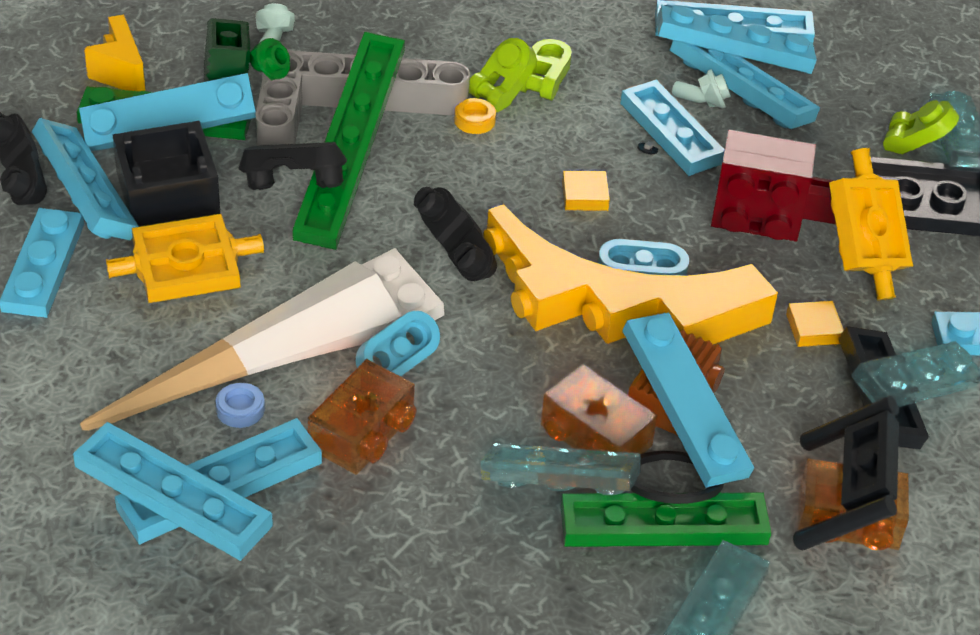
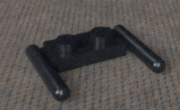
(868, 470)

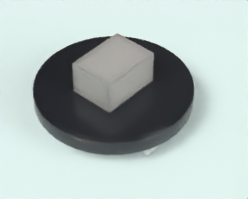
(647, 148)

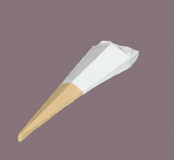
(320, 320)

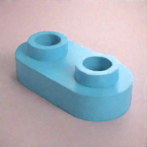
(644, 257)
(395, 349)

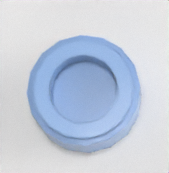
(240, 405)

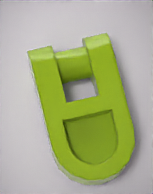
(512, 61)
(553, 62)
(921, 127)

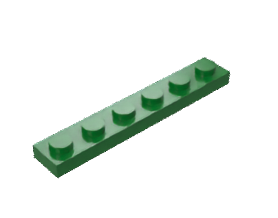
(354, 131)

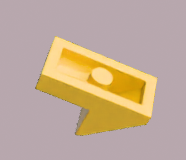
(117, 59)

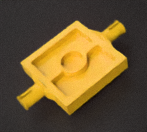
(871, 224)
(185, 257)

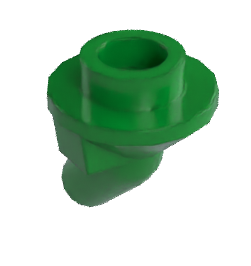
(271, 59)

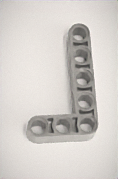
(320, 80)

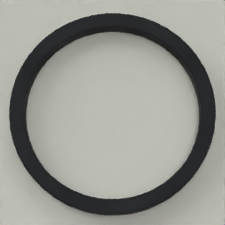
(674, 498)

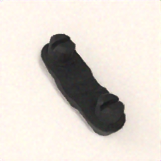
(20, 157)
(322, 157)
(456, 233)

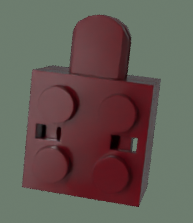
(769, 187)

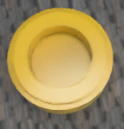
(475, 116)

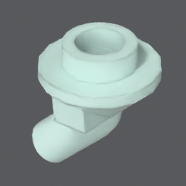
(274, 21)
(711, 90)

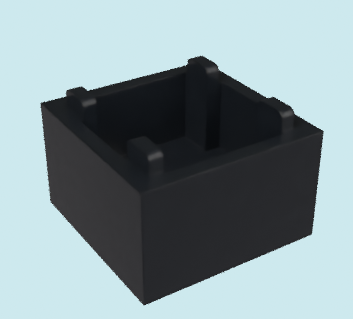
(166, 173)

